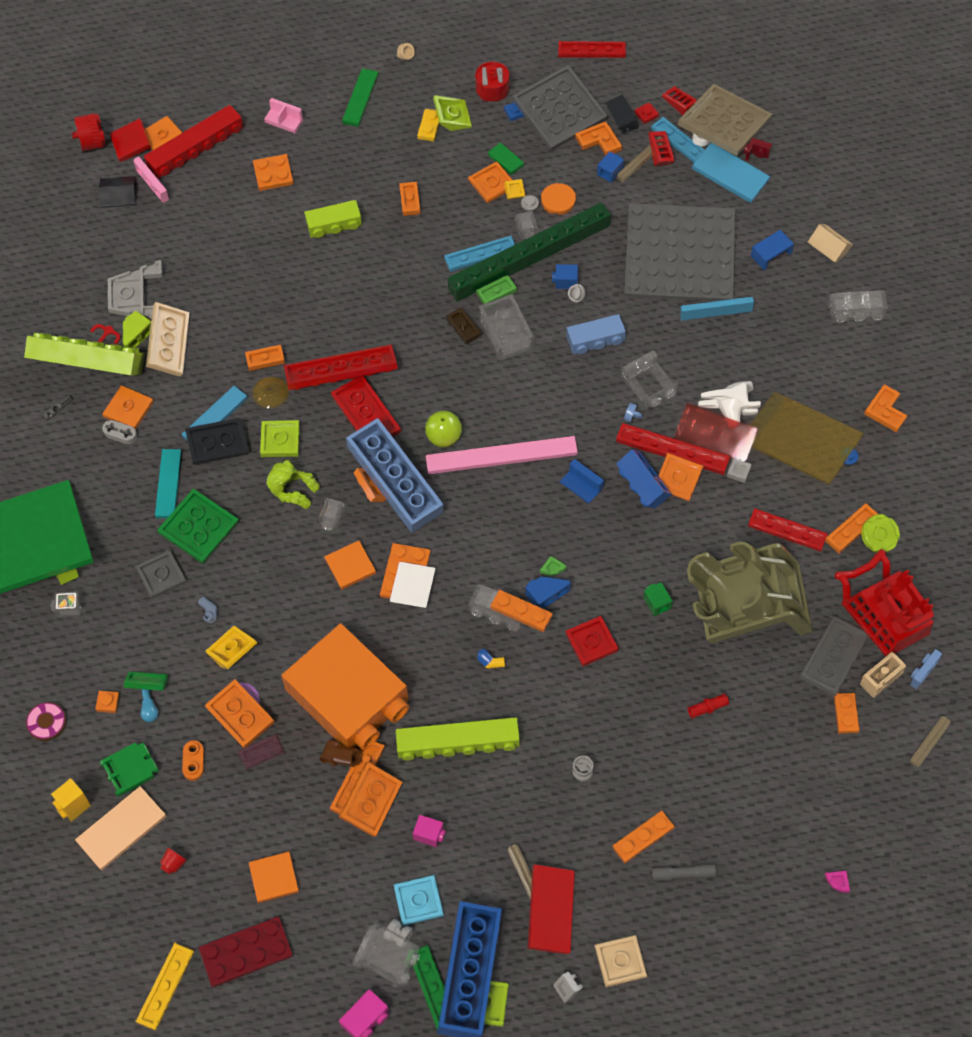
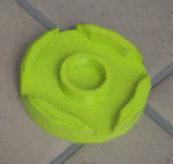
(880, 533)

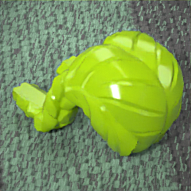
(284, 473)

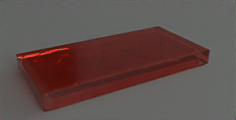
(715, 432)

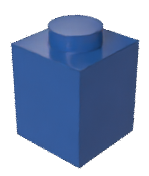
(610, 166)
(565, 276)

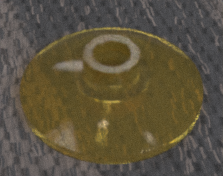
(272, 398)

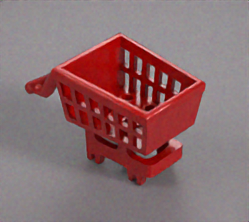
(904, 624)

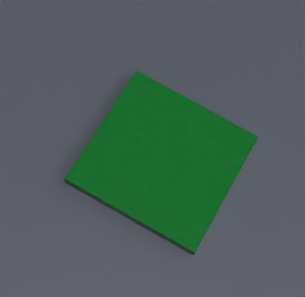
(40, 536)

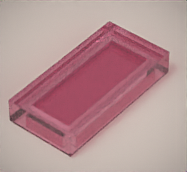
(260, 752)

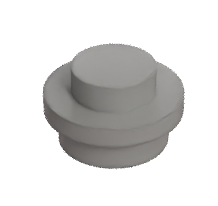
(530, 203)
(576, 293)

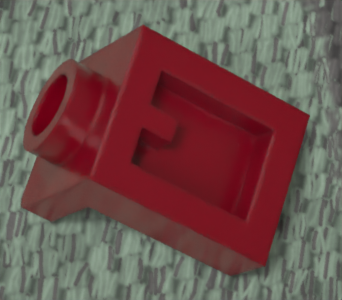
(759, 148)

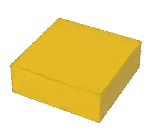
(514, 189)

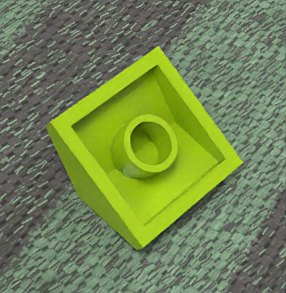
(452, 113)

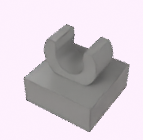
(567, 986)

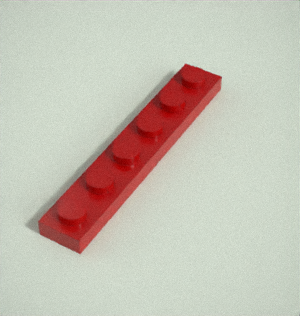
(662, 445)

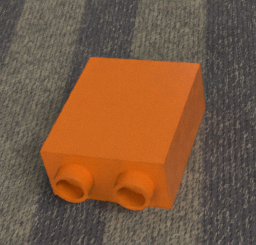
(346, 689)

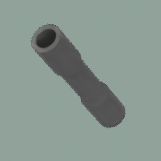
(697, 871)

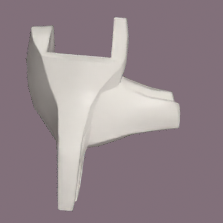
(731, 400)

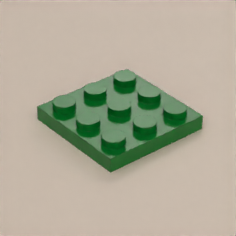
(198, 526)

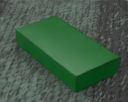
(506, 158)
(145, 681)

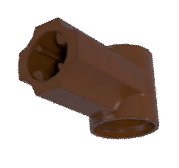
(337, 754)

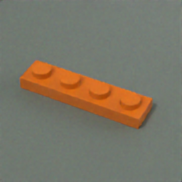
(369, 755)

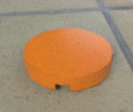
(558, 198)

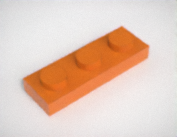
(850, 529)
(521, 611)
(643, 837)

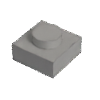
(739, 470)

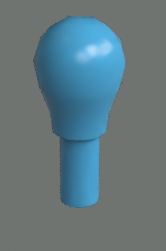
(148, 711)

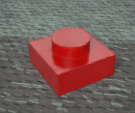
(646, 113)

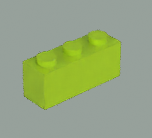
(333, 219)

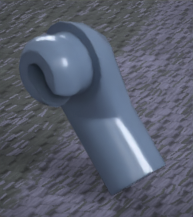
(210, 609)

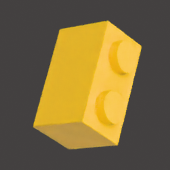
(70, 800)

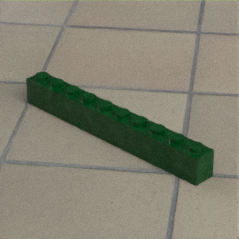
(529, 251)

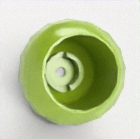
(443, 429)

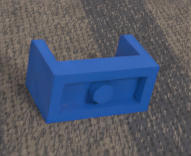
(770, 248)

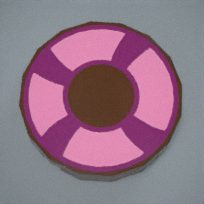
(46, 721)

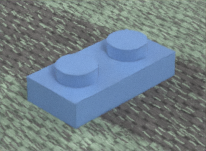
(929, 662)

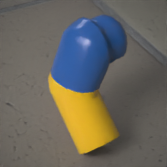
(488, 661)

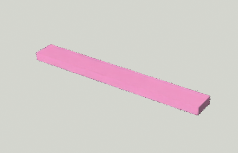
(501, 455)

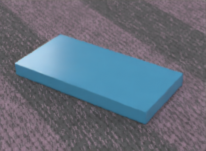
(731, 172)

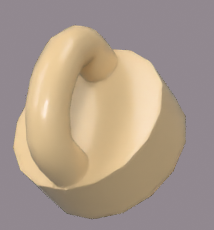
(405, 51)

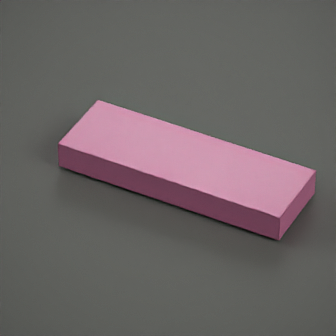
(151, 180)

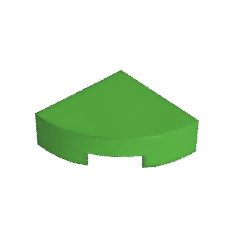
(552, 567)

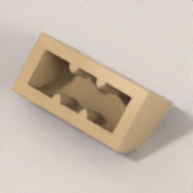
(829, 242)

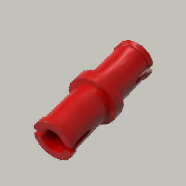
(708, 706)

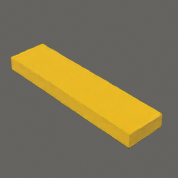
(165, 986)

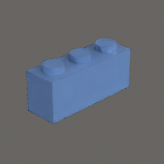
(596, 334)

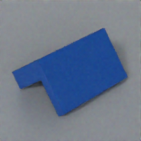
(582, 481)

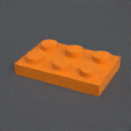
(404, 554)
(239, 714)
(370, 799)

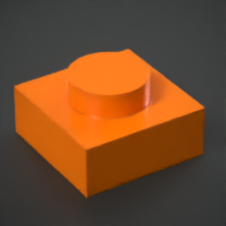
(107, 702)

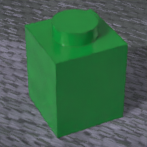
(657, 599)

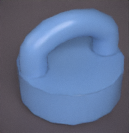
(630, 413)

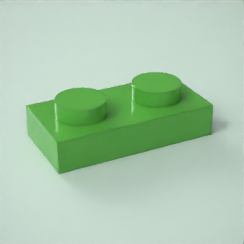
(496, 290)

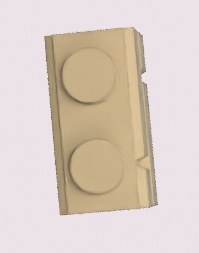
(883, 674)

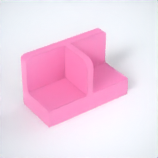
(284, 116)

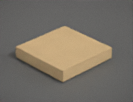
(620, 961)

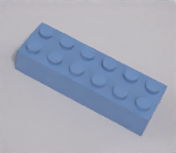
(394, 475)

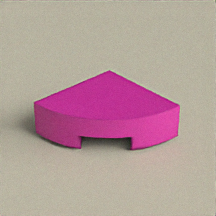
(838, 880)

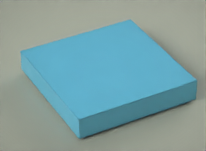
(418, 900)

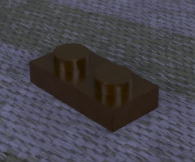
(463, 325)

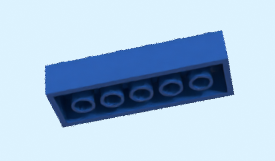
(469, 971)

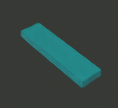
(168, 482)

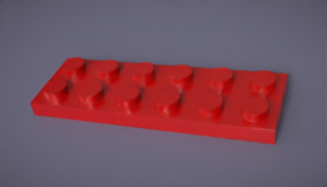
(340, 367)

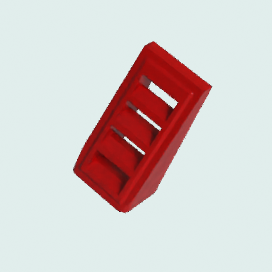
(679, 106)
(656, 154)

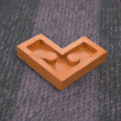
(601, 135)
(882, 410)

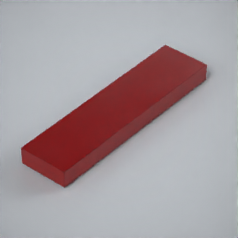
(584, 49)
(787, 530)

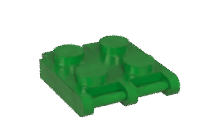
(130, 767)

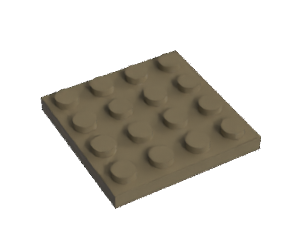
(725, 119)

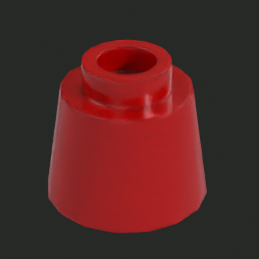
(171, 861)

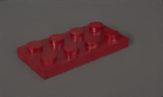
(245, 952)

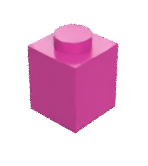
(429, 831)

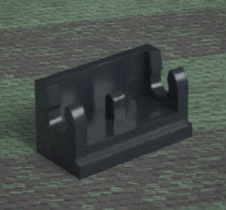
(622, 114)

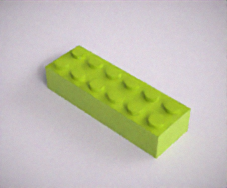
(86, 355)

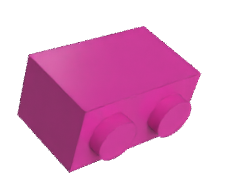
(364, 1015)

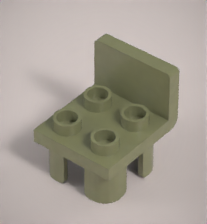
(749, 591)

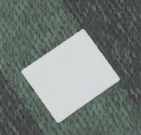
(412, 584)

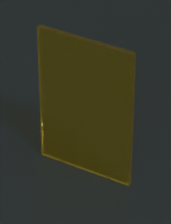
(803, 437)

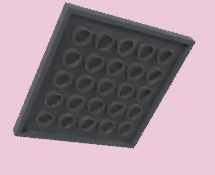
(680, 252)

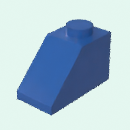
(546, 590)

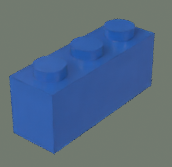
(643, 479)

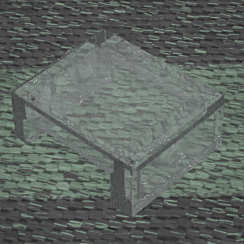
(387, 954)

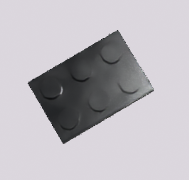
(216, 441)

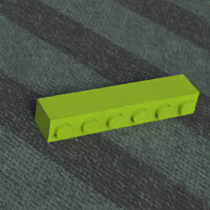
(457, 738)

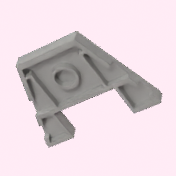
(127, 291)

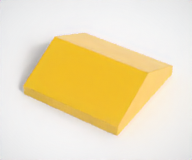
(230, 647)

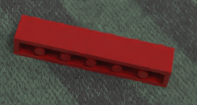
(193, 141)

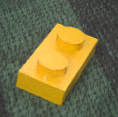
(429, 125)

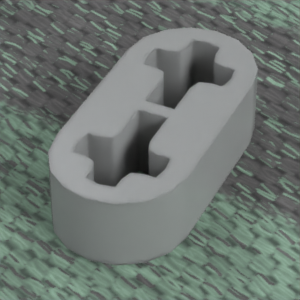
(118, 434)

